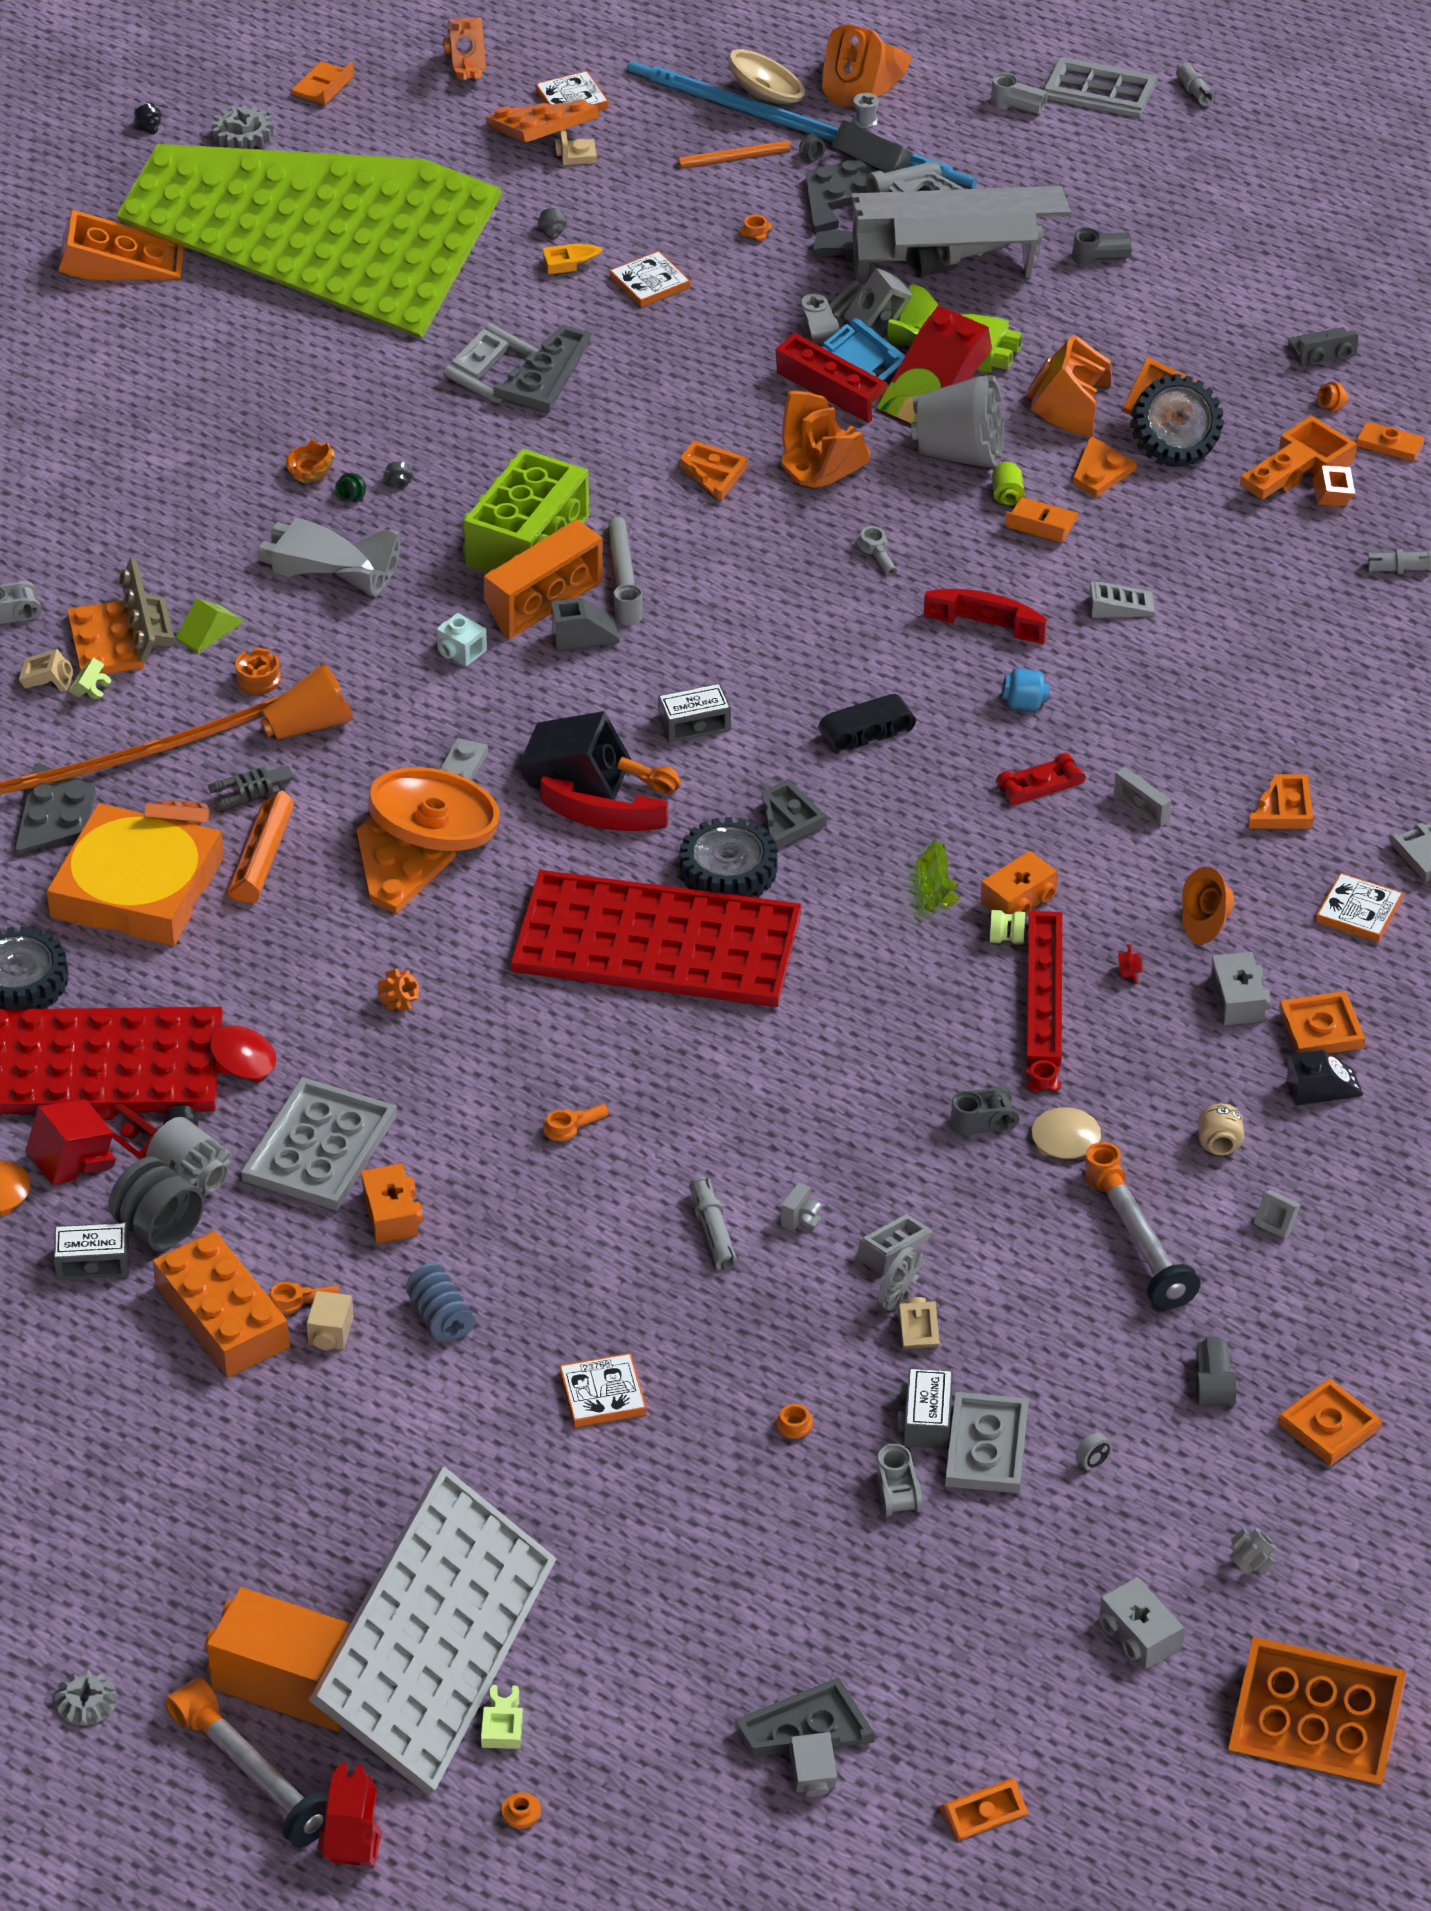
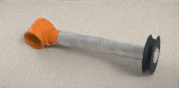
(1171, 1283)
(198, 1708)

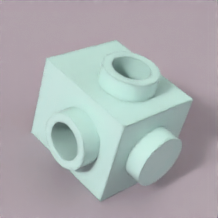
(461, 639)

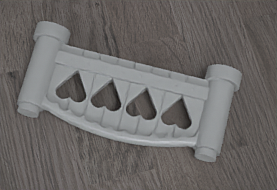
(913, 179)

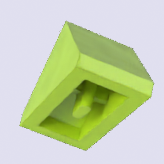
(206, 624)

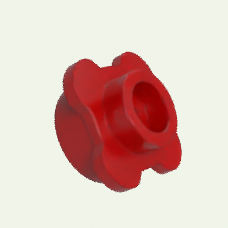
(1130, 964)
(1043, 1069)

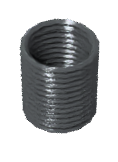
(928, 260)

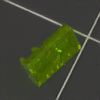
(934, 878)

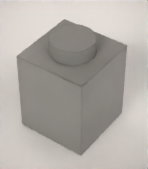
(813, 1764)

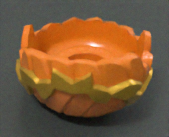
(310, 462)

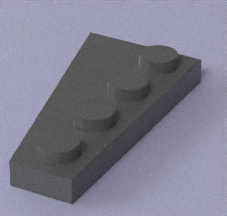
(545, 372)

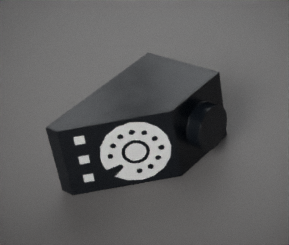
(1320, 1078)

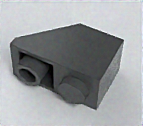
(581, 625)

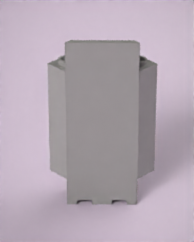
(897, 220)

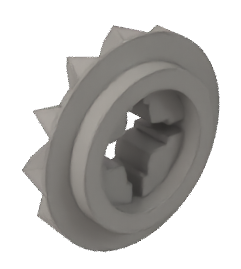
(99, 1704)

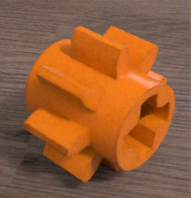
(398, 990)

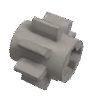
(1253, 1551)

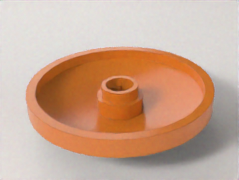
(433, 809)

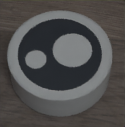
(1094, 1451)

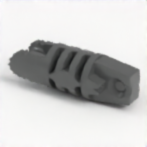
(251, 785)

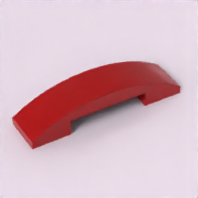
(988, 608)
(602, 812)

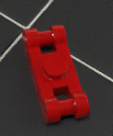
(1040, 779)

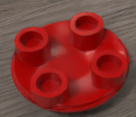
(242, 1053)

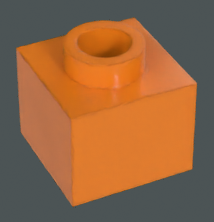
(1333, 486)

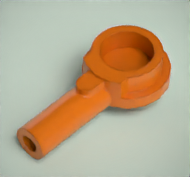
(660, 779)
(563, 1124)
(291, 1296)

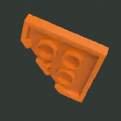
(541, 119)
(395, 868)

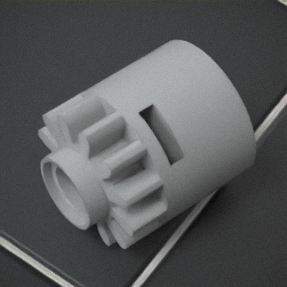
(191, 1154)

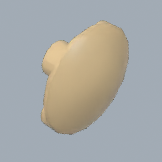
(1065, 1133)

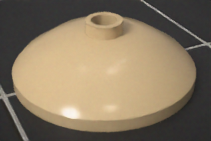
(765, 78)

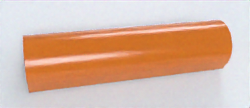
(261, 848)

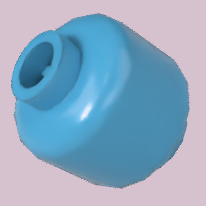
(1025, 689)

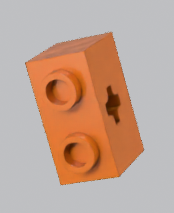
(1019, 885)
(391, 1203)

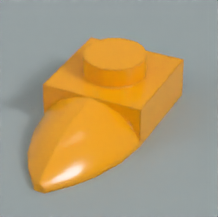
(566, 257)

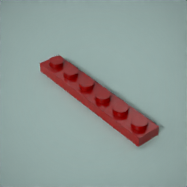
(1044, 987)

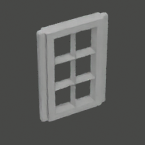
(1096, 101)

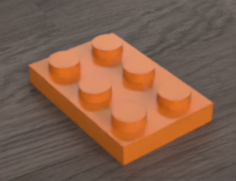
(104, 634)

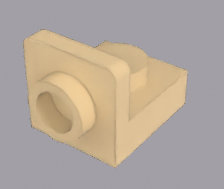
(575, 151)
(46, 668)
(918, 1323)

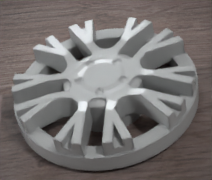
(899, 1277)

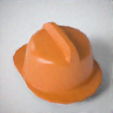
(1209, 894)

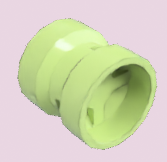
(999, 927)

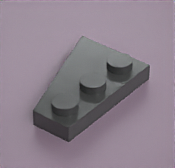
(806, 1713)

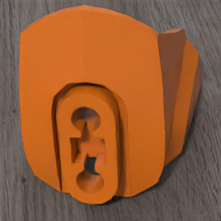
(874, 65)
(1065, 389)
(815, 446)

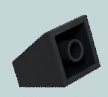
(577, 751)

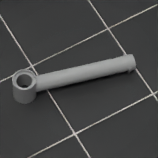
(627, 596)

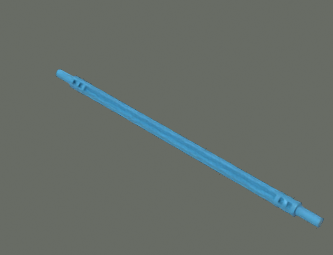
(768, 112)

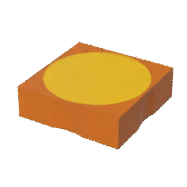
(135, 874)

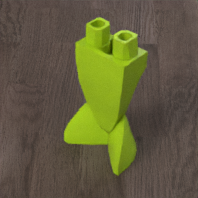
(922, 305)

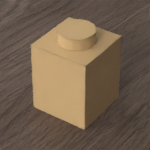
(330, 1320)

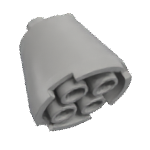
(961, 422)

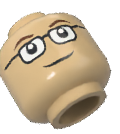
(1220, 1129)

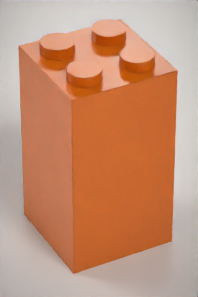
(273, 1654)

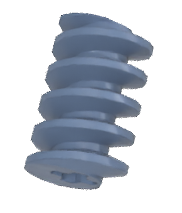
(439, 1303)

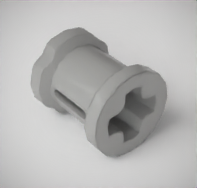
(866, 110)

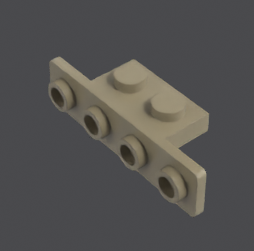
(146, 613)

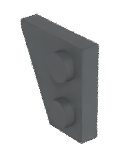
(790, 813)

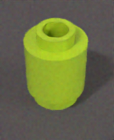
(1007, 483)

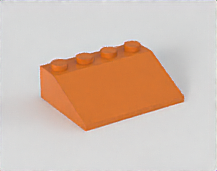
(1317, 1710)

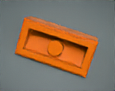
(984, 1809)

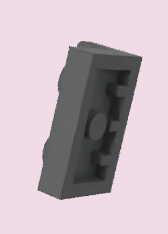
(1324, 346)

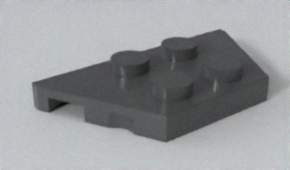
(54, 813)

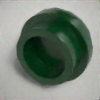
(350, 487)

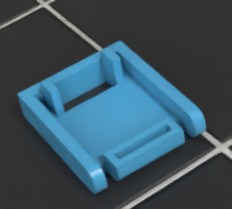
(865, 349)

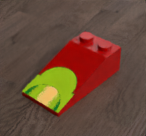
(941, 355)

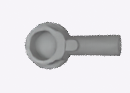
(873, 541)

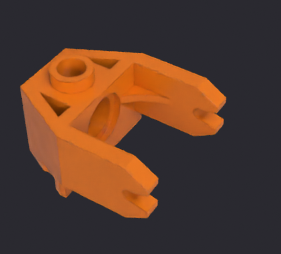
(470, 61)

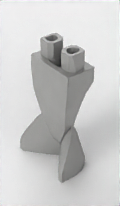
(316, 549)

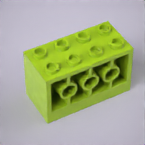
(524, 507)

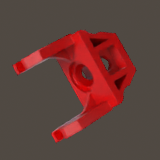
(349, 1827)

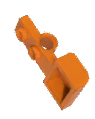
(1301, 450)

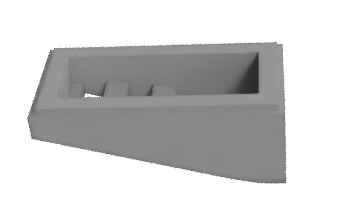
(1105, 601)
(879, 1257)

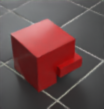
(68, 1140)

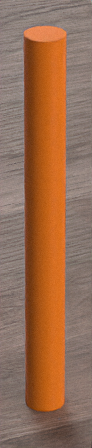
(734, 154)

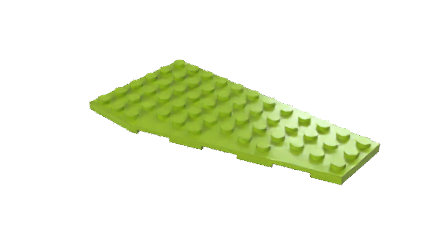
(334, 226)

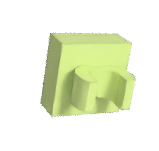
(87, 679)

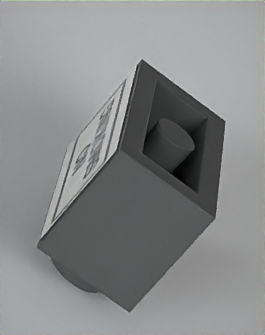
(694, 712)
(91, 1251)
(927, 1408)

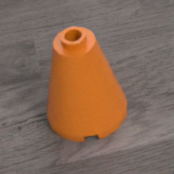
(307, 706)

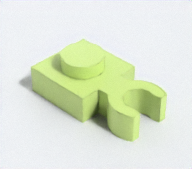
(502, 1721)

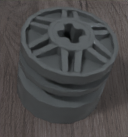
(156, 1203)

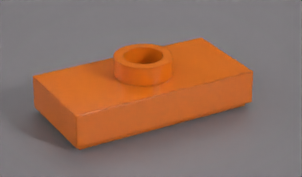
(1390, 441)

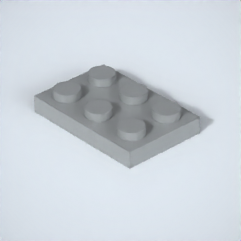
(987, 1442)

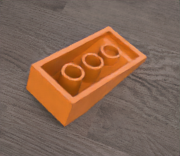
(114, 251)

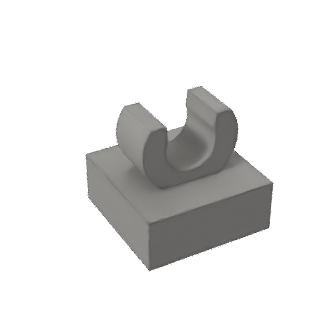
(800, 1209)
(1277, 1214)

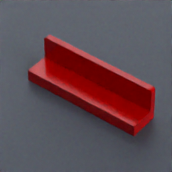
(829, 376)

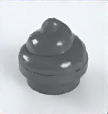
(552, 222)

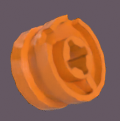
(258, 671)

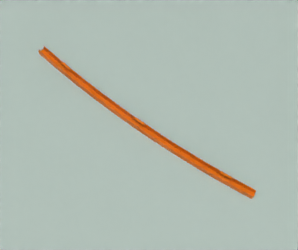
(135, 752)

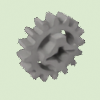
(242, 128)

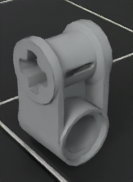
(818, 320)
(13, 602)
(897, 1480)

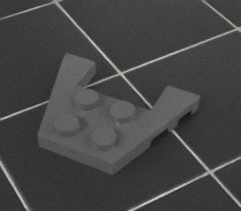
(833, 188)

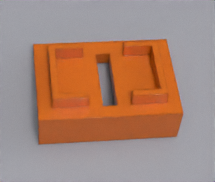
(323, 82)
(1027, 518)

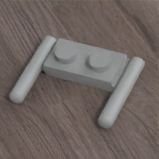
(481, 356)

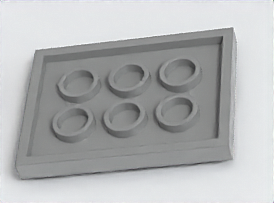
(319, 1143)

